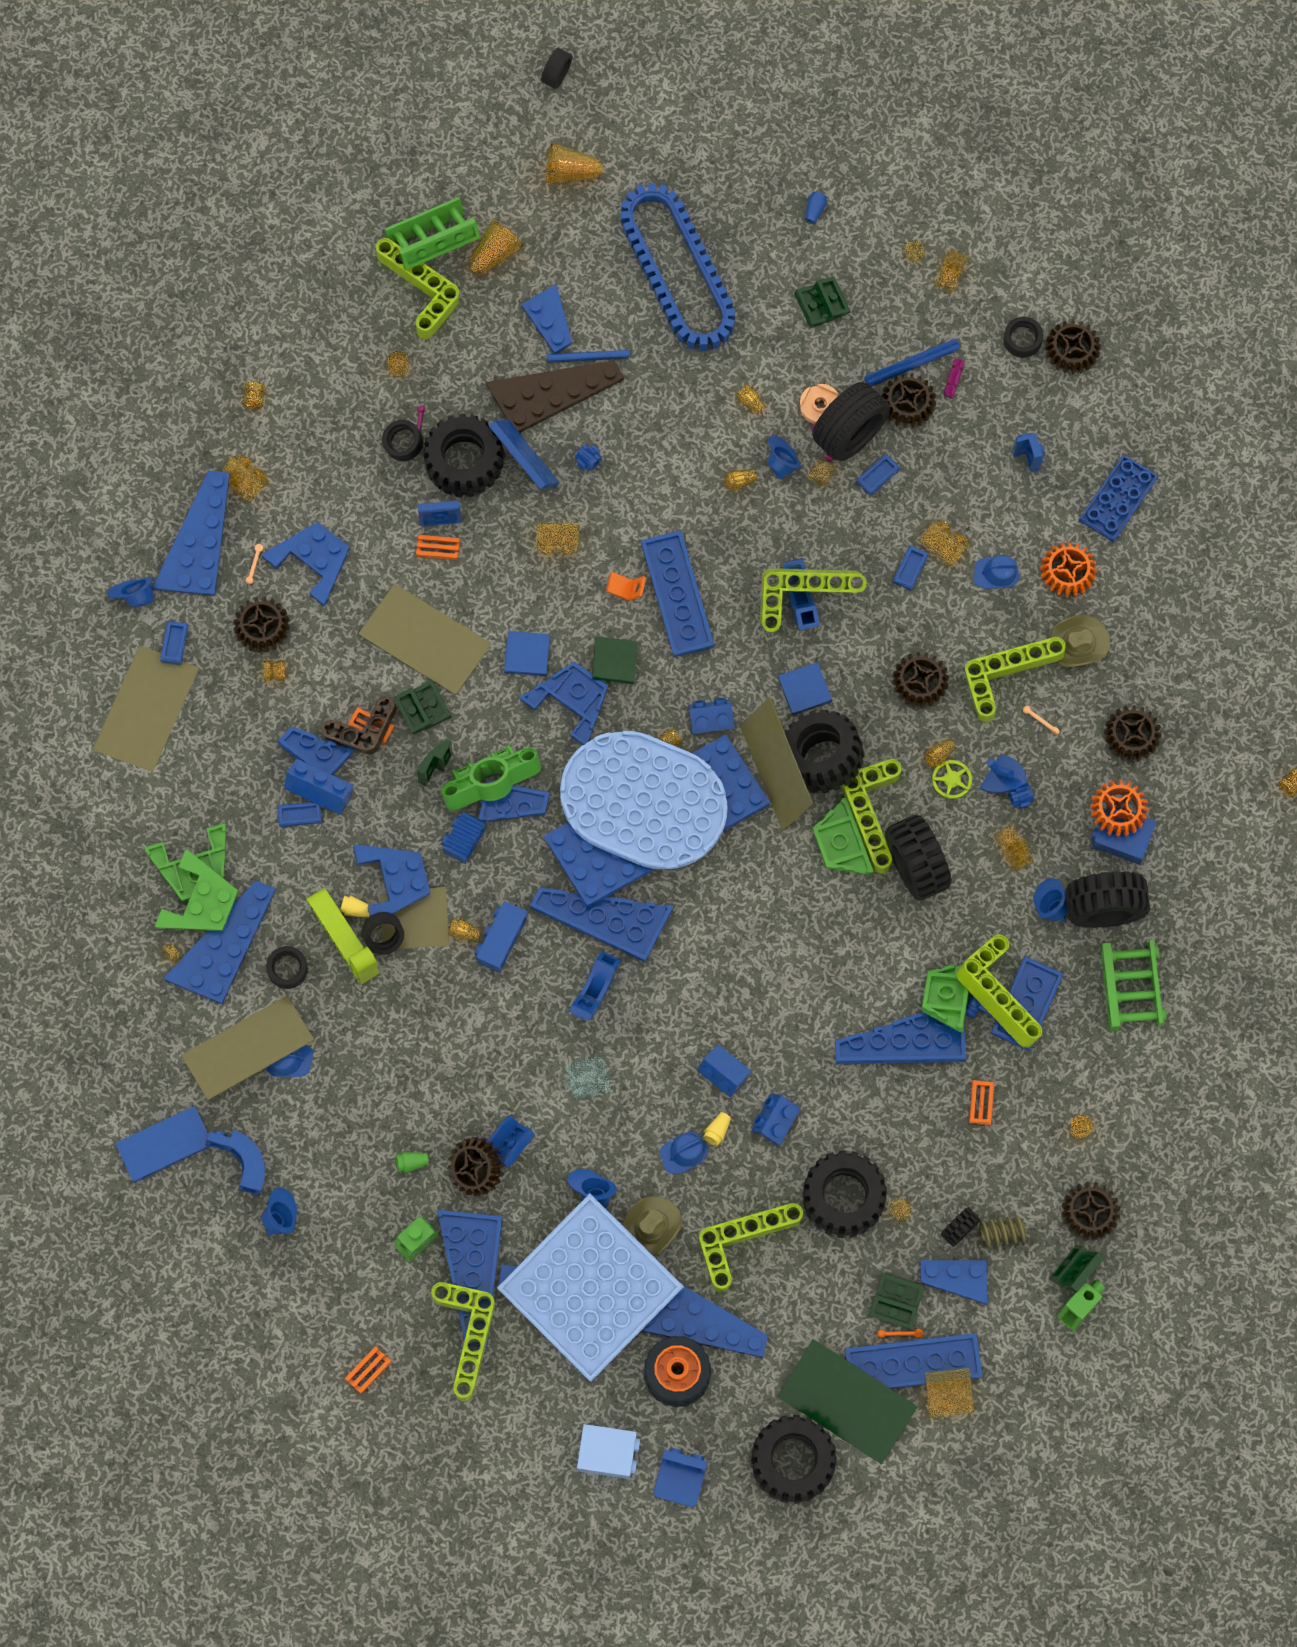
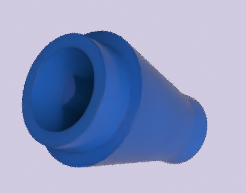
(815, 206)

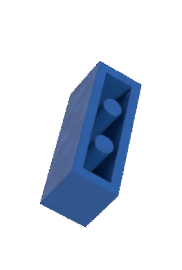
(318, 786)
(501, 936)

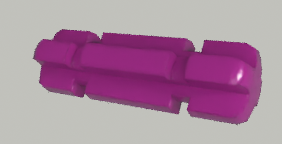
(953, 378)

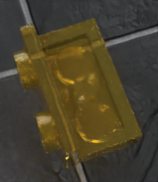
(245, 477)
(557, 537)
(944, 542)

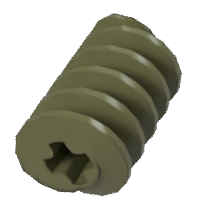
(1002, 1231)

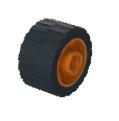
(673, 1388)

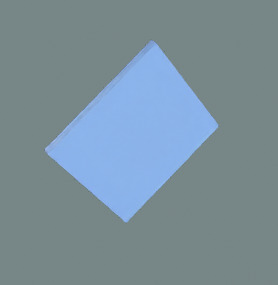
(590, 1287)

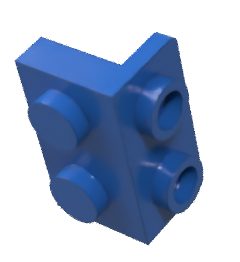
(1029, 445)
(711, 715)
(775, 1118)
(510, 1139)

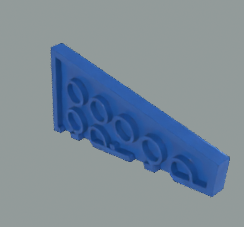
(196, 551)
(613, 921)
(217, 956)
(904, 1041)
(472, 1256)
(707, 1324)

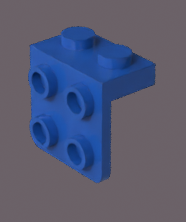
(680, 1477)

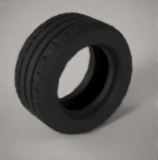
(851, 421)

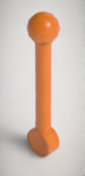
(918, 1333)

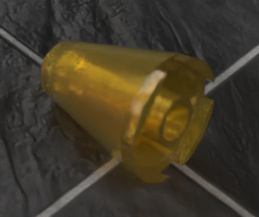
(570, 165)
(494, 248)

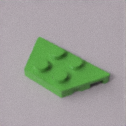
(841, 841)
(946, 997)

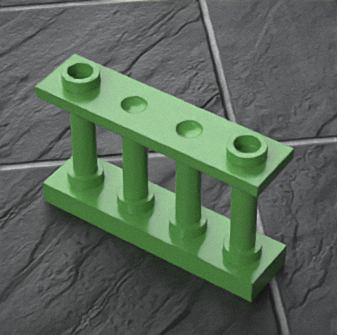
(438, 243)
(1112, 977)

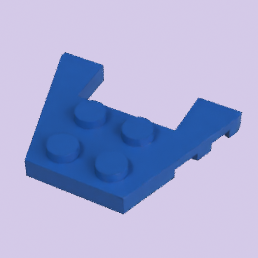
(317, 550)
(577, 692)
(401, 873)

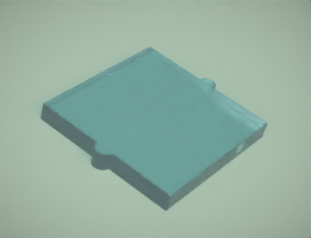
(587, 1077)

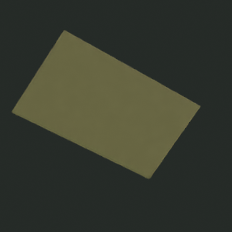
(425, 639)
(145, 709)
(776, 764)
(423, 922)
(247, 1047)

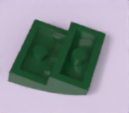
(822, 302)
(614, 660)
(422, 707)
(437, 758)
(1076, 1268)
(897, 1300)

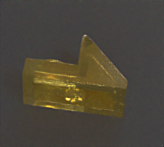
(951, 270)
(1013, 848)

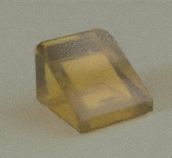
(821, 472)

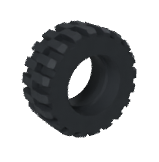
(463, 480)
(820, 728)
(918, 857)
(1107, 899)
(848, 1165)
(771, 1480)

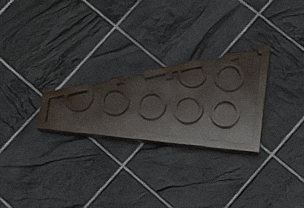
(540, 396)

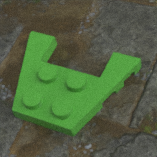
(183, 881)
(208, 904)

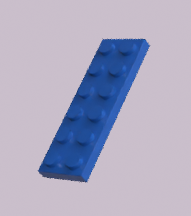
(677, 593)
(907, 1362)

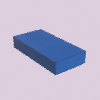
(878, 474)
(910, 567)
(174, 642)
(299, 814)

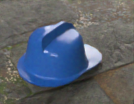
(782, 457)
(996, 572)
(134, 592)
(1051, 900)
(293, 1065)
(683, 1152)
(591, 1183)
(280, 1213)

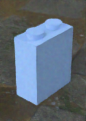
(608, 1451)

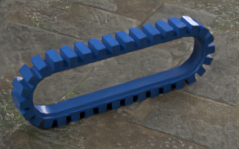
(699, 255)

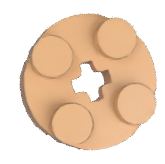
(816, 394)

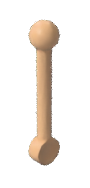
(258, 548)
(1027, 710)

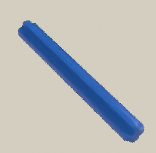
(912, 362)

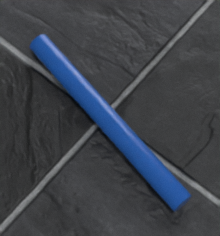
(581, 356)

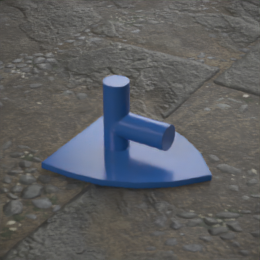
(1004, 775)

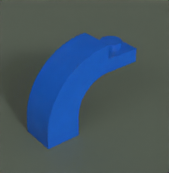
(801, 602)
(596, 987)
(247, 1153)

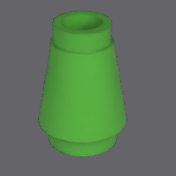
(410, 1161)

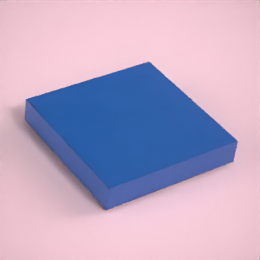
(439, 513)
(527, 653)
(805, 688)

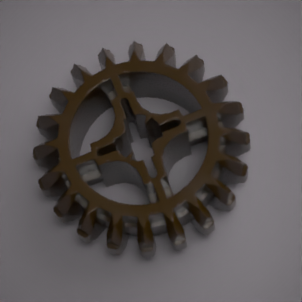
(1085, 358)
(922, 390)
(269, 623)
(906, 687)
(1126, 727)
(467, 1152)
(1081, 1211)

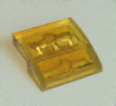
(949, 1392)

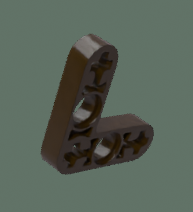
(368, 733)

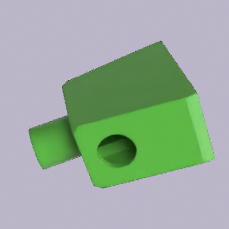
(415, 1238)
(1081, 1304)

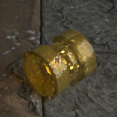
(398, 359)
(254, 394)
(279, 670)
(1289, 784)
(1081, 1127)

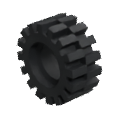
(960, 1226)

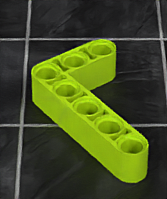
(422, 282)
(802, 585)
(1007, 668)
(867, 812)
(358, 958)
(995, 992)
(742, 1234)
(472, 1334)

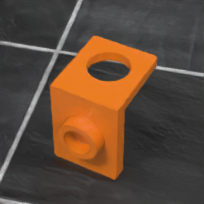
(625, 587)

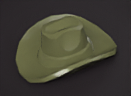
(1084, 640)
(653, 1223)

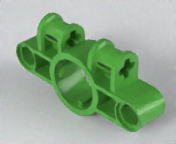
(512, 766)

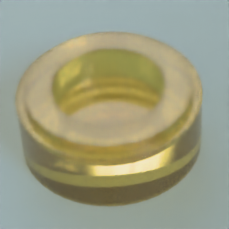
(914, 251)
(171, 954)
(900, 1209)

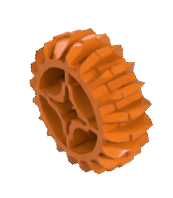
(1052, 575)
(1112, 803)

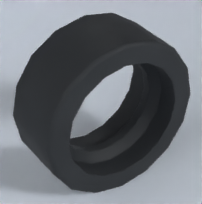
(556, 68)
(1018, 351)
(395, 427)
(384, 947)
(284, 951)

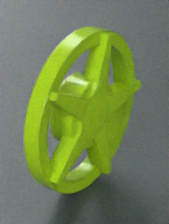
(952, 779)

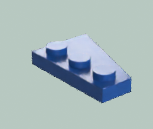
(549, 318)
(315, 751)
(517, 804)
(958, 1277)

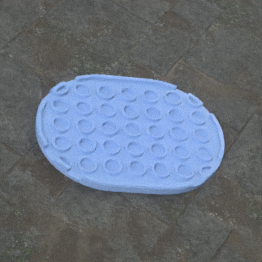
(643, 800)

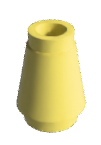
(354, 907)
(717, 1129)

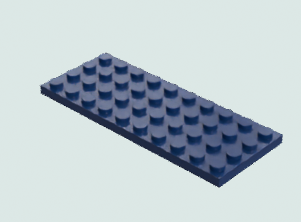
(601, 873)

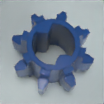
(588, 457)
(1021, 797)

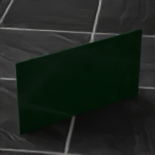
(847, 1401)

